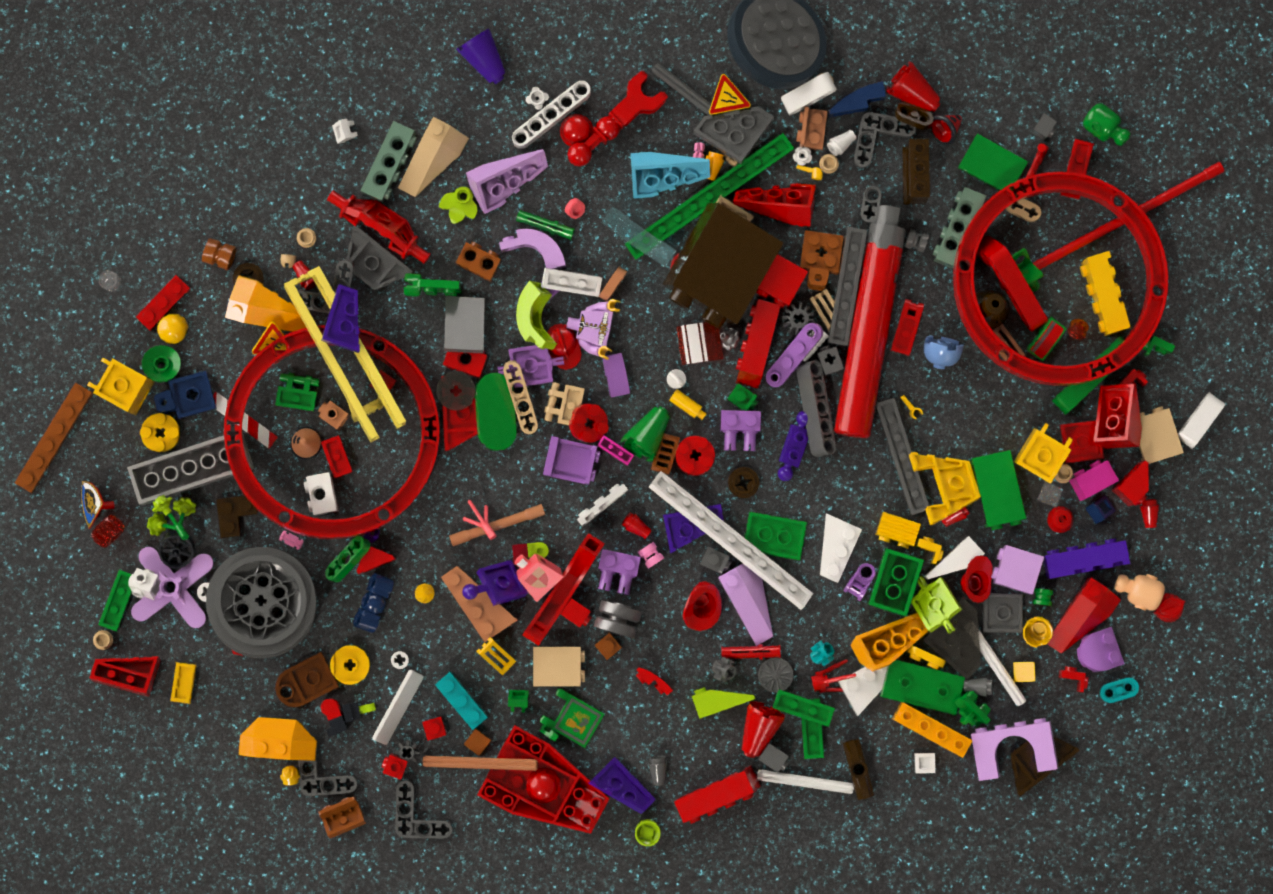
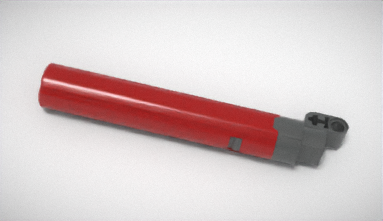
(870, 317)

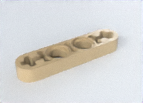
(519, 397)

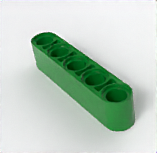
(1073, 394)

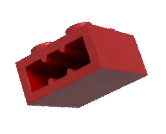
(782, 281)

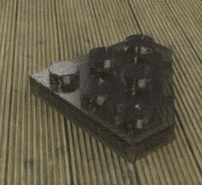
(961, 646)

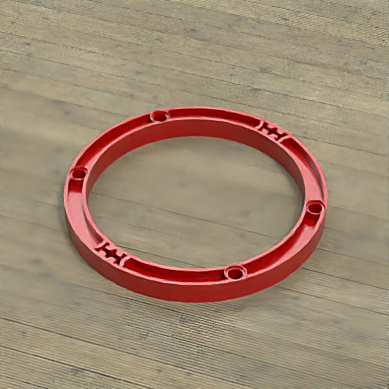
(1129, 214)
(328, 528)

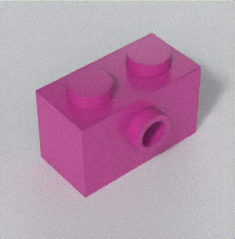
(1093, 480)

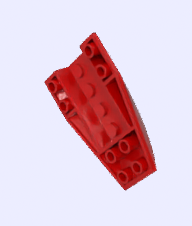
(575, 807)

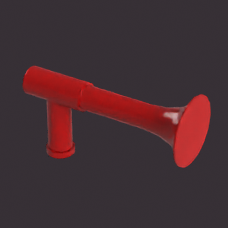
(1042, 150)

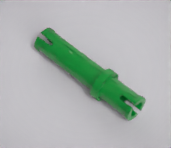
(567, 231)

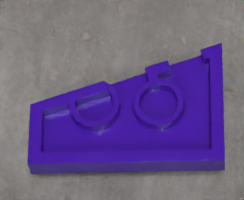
(342, 320)
(682, 531)
(622, 786)

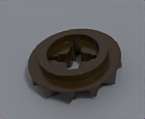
(247, 269)
(734, 479)

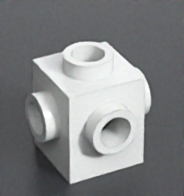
(144, 583)

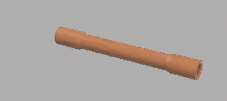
(527, 514)

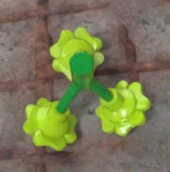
(158, 524)

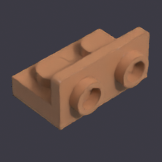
(812, 129)

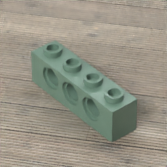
(396, 133)
(974, 201)

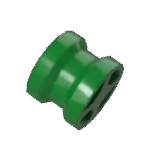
(1042, 597)

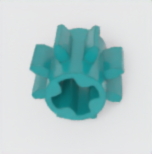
(822, 653)

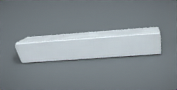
(398, 707)

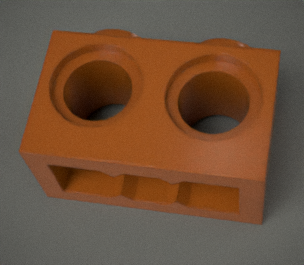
(476, 265)

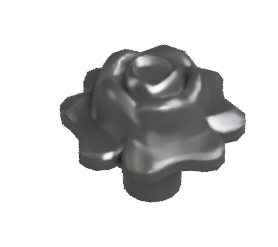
(730, 339)

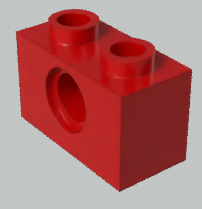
(474, 368)

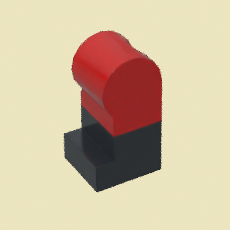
(334, 714)

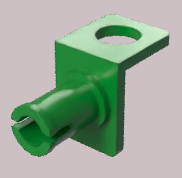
(1028, 270)

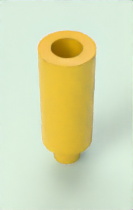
(687, 405)

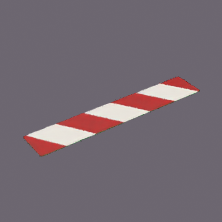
(249, 424)

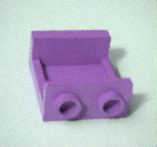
(571, 461)

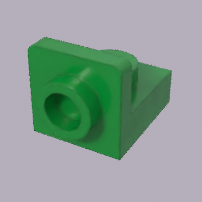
(1161, 346)
(743, 398)

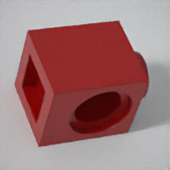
(576, 613)

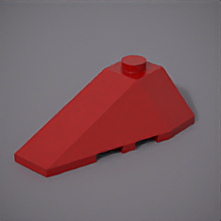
(789, 205)
(1087, 610)

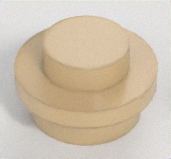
(828, 163)
(306, 238)
(1064, 474)
(103, 640)

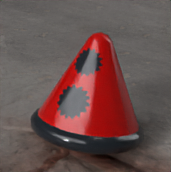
(946, 128)

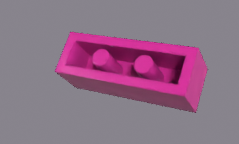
(615, 450)

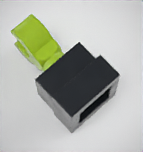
(354, 711)

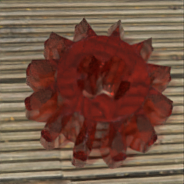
(107, 531)

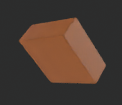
(477, 742)

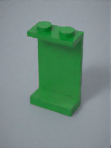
(999, 489)

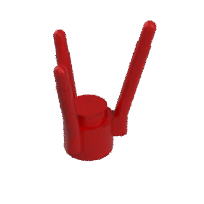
(821, 682)

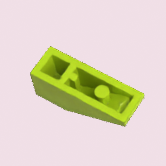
(714, 701)

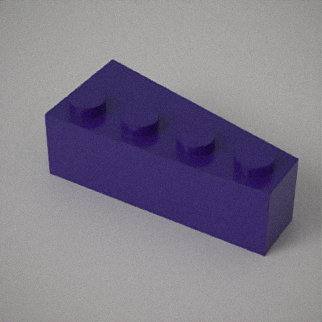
(1086, 559)

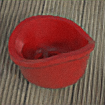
(576, 129)
(543, 785)

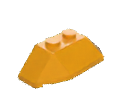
(277, 740)

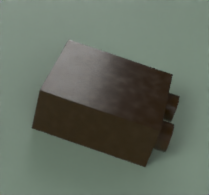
(721, 265)

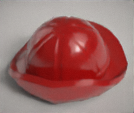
(703, 607)

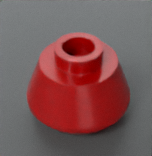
(1057, 514)

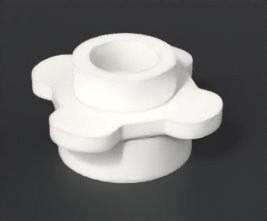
(537, 93)

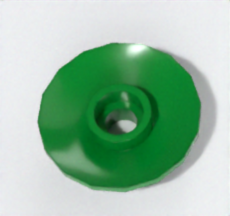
(156, 356)

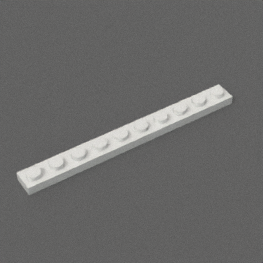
(730, 540)

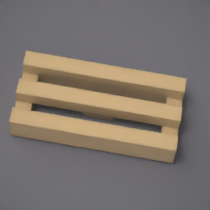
(819, 296)

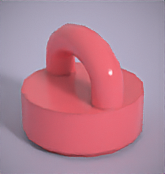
(575, 208)

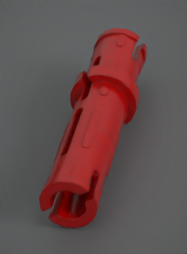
(774, 652)

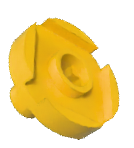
(148, 432)
(358, 672)

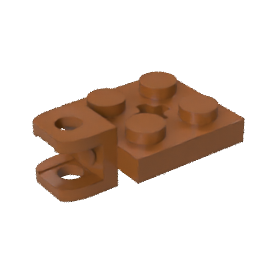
(818, 266)

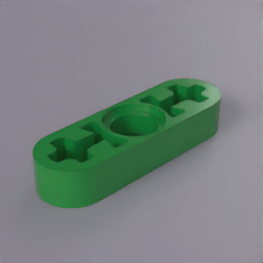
(356, 549)

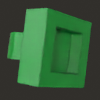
(518, 698)

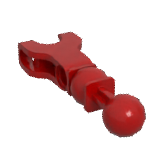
(609, 127)

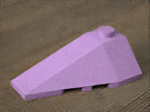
(499, 179)
(749, 599)

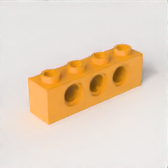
(931, 729)

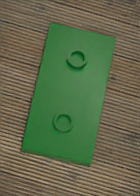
(922, 686)

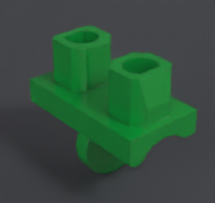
(970, 711)

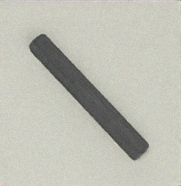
(682, 88)

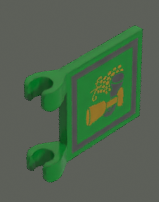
(576, 720)

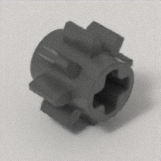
(724, 669)
(407, 746)

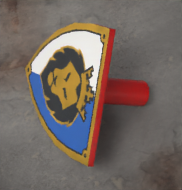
(93, 502)

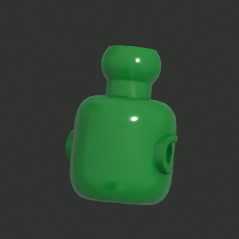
(1105, 124)

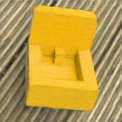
(928, 544)

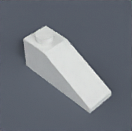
(956, 559)

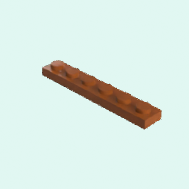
(53, 437)

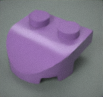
(1100, 651)

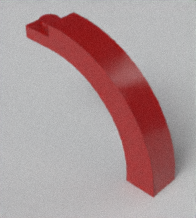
(564, 589)

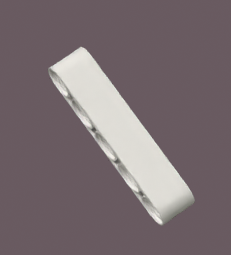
(556, 106)

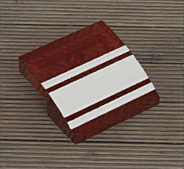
(699, 343)

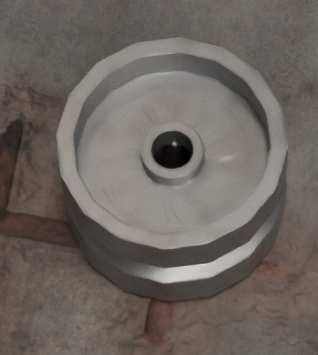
(618, 618)

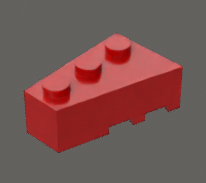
(128, 674)

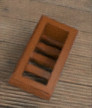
(657, 468)

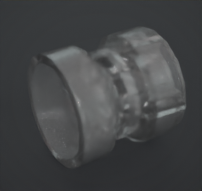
(106, 281)

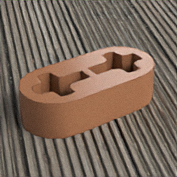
(613, 284)

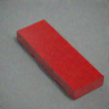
(1079, 161)

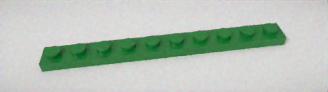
(722, 186)

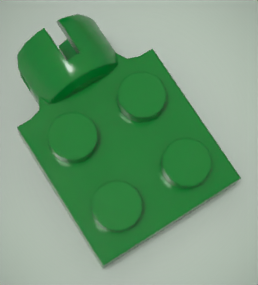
(430, 287)

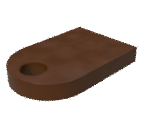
(307, 681)

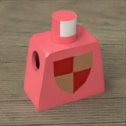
(537, 575)

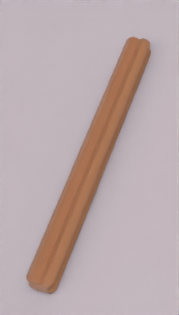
(480, 763)

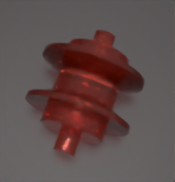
(1078, 329)

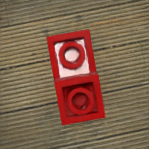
(648, 677)

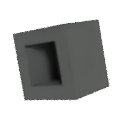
(1044, 127)

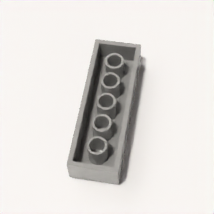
(183, 469)

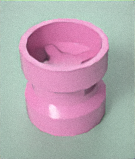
(648, 551)

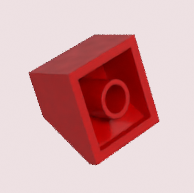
(1134, 485)

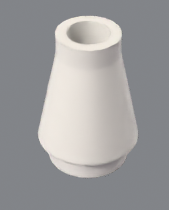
(841, 142)

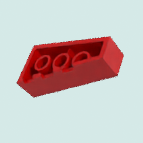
(757, 344)
(717, 795)

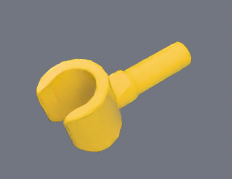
(816, 172)
(910, 406)

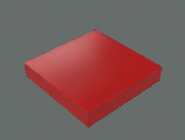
(1082, 445)

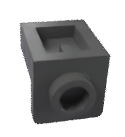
(715, 560)

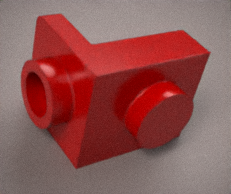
(1071, 673)
(394, 766)

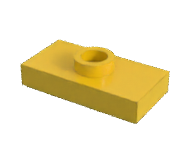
(183, 682)

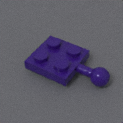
(499, 582)

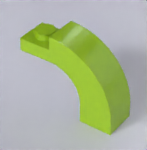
(529, 315)

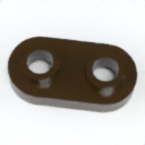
(914, 116)

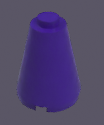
(484, 56)

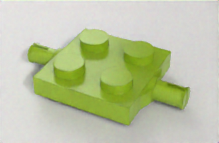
(935, 604)

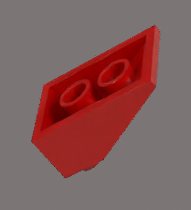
(1118, 417)

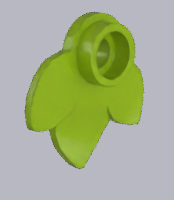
(459, 208)

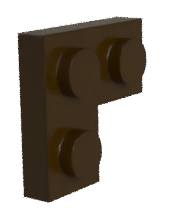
(229, 512)

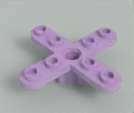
(180, 597)

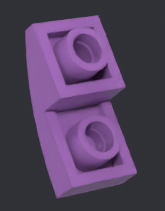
(616, 375)

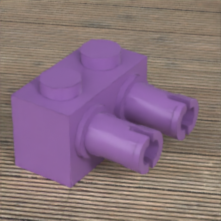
(740, 421)
(615, 562)

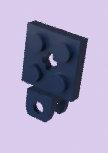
(178, 400)

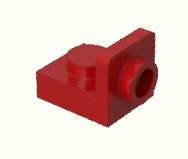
(1133, 375)

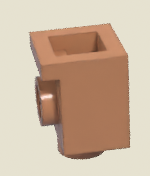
(339, 418)

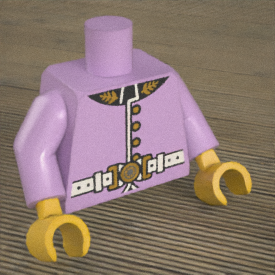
(594, 327)

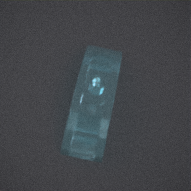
(638, 237)

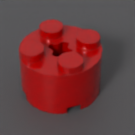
(689, 465)

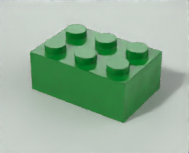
(895, 582)

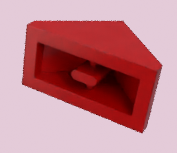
(373, 559)

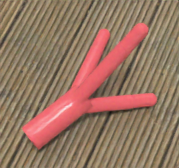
(484, 522)

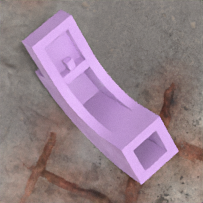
(539, 241)

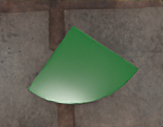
(549, 732)

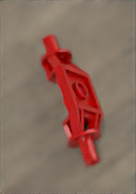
(383, 220)

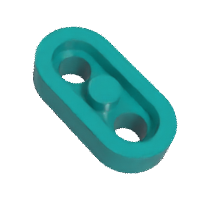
(1118, 690)

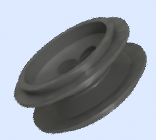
(276, 634)

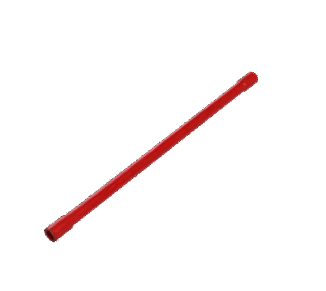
(1206, 174)

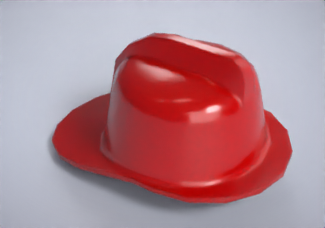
(566, 346)
(977, 579)

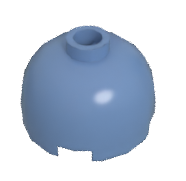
(942, 351)

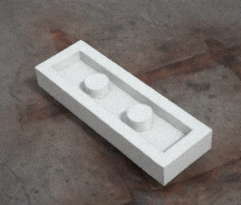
(571, 282)

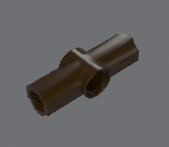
(862, 781)

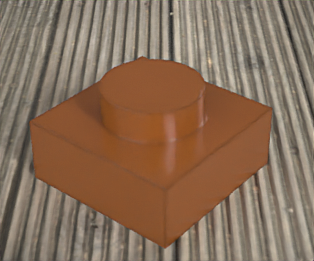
(608, 646)

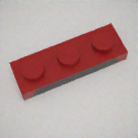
(163, 303)

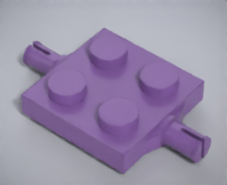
(535, 365)

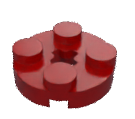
(586, 433)

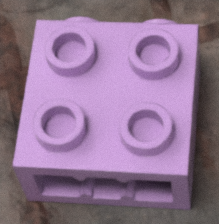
(1017, 569)

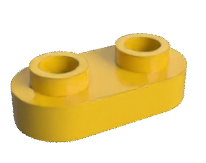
(933, 661)

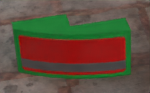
(1046, 339)

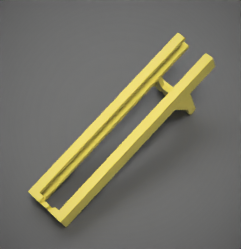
(358, 412)

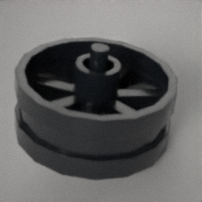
(176, 550)

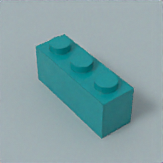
(461, 700)

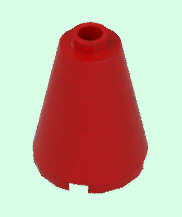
(913, 88)
(760, 727)

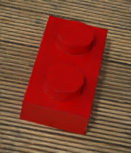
(336, 456)

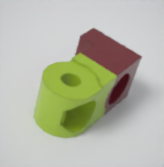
(529, 550)

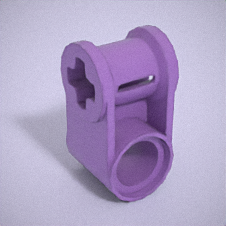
(859, 582)

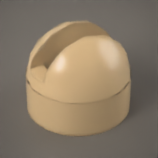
(285, 258)

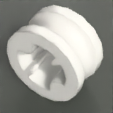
(403, 655)

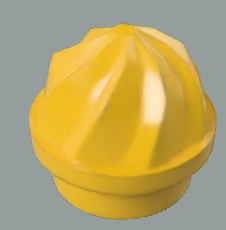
(424, 593)
(290, 775)

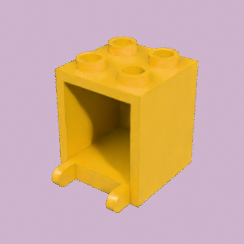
(123, 386)
(1043, 454)

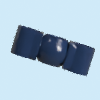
(373, 603)

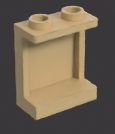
(1159, 436)
(558, 666)

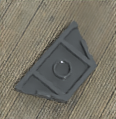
(373, 262)

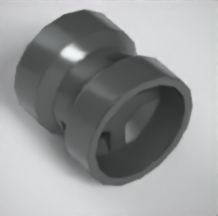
(912, 240)

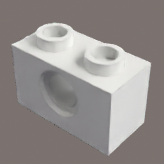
(329, 502)

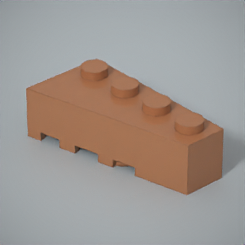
(485, 617)

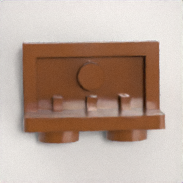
(342, 817)

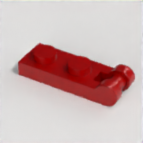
(907, 328)

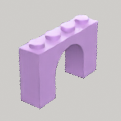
(1038, 734)

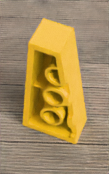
(1105, 293)

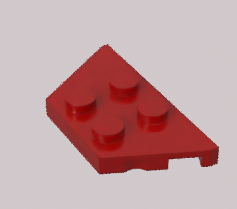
(459, 425)

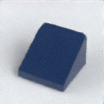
(1100, 509)

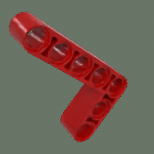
(1012, 280)

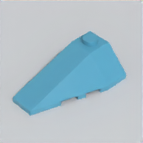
(660, 172)

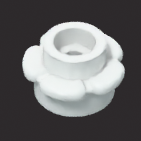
(807, 155)

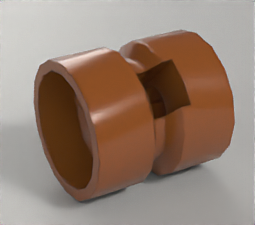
(217, 253)

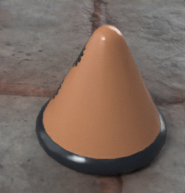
(306, 443)

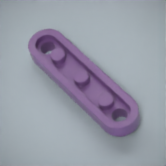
(794, 354)

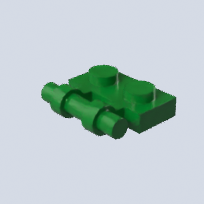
(297, 398)

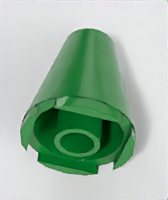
(647, 434)

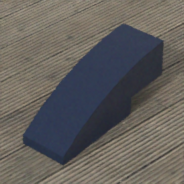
(859, 100)

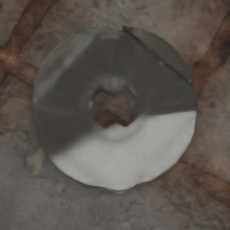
(447, 384)

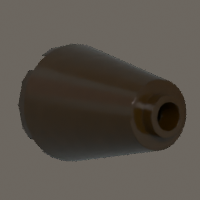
(993, 315)

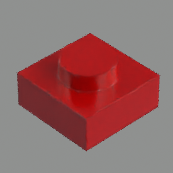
(434, 728)

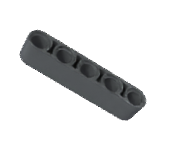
(816, 406)

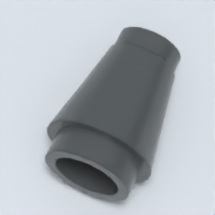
(980, 686)
(658, 769)

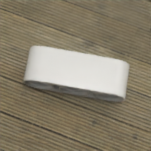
(808, 93)
(1200, 420)

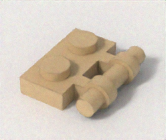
(571, 399)

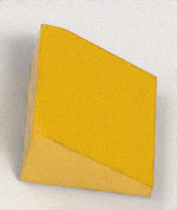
(1024, 671)

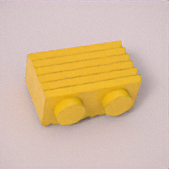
(898, 530)

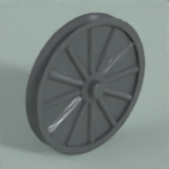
(775, 674)

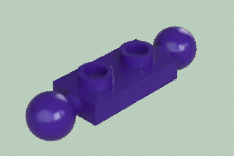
(793, 447)

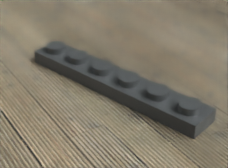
(847, 286)
(900, 451)

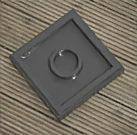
(1003, 613)

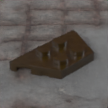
(1025, 766)

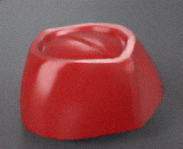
(1170, 608)

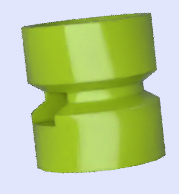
(647, 832)

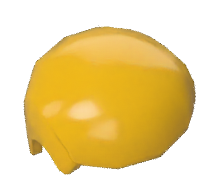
(172, 328)
(1037, 631)

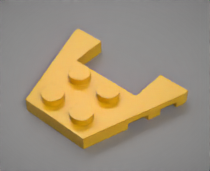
(954, 482)

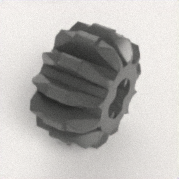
(797, 312)

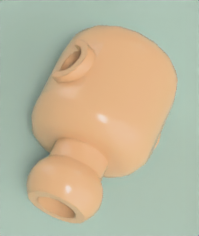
(1142, 591)

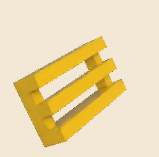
(487, 647)

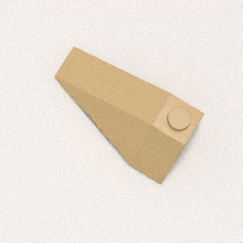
(435, 152)

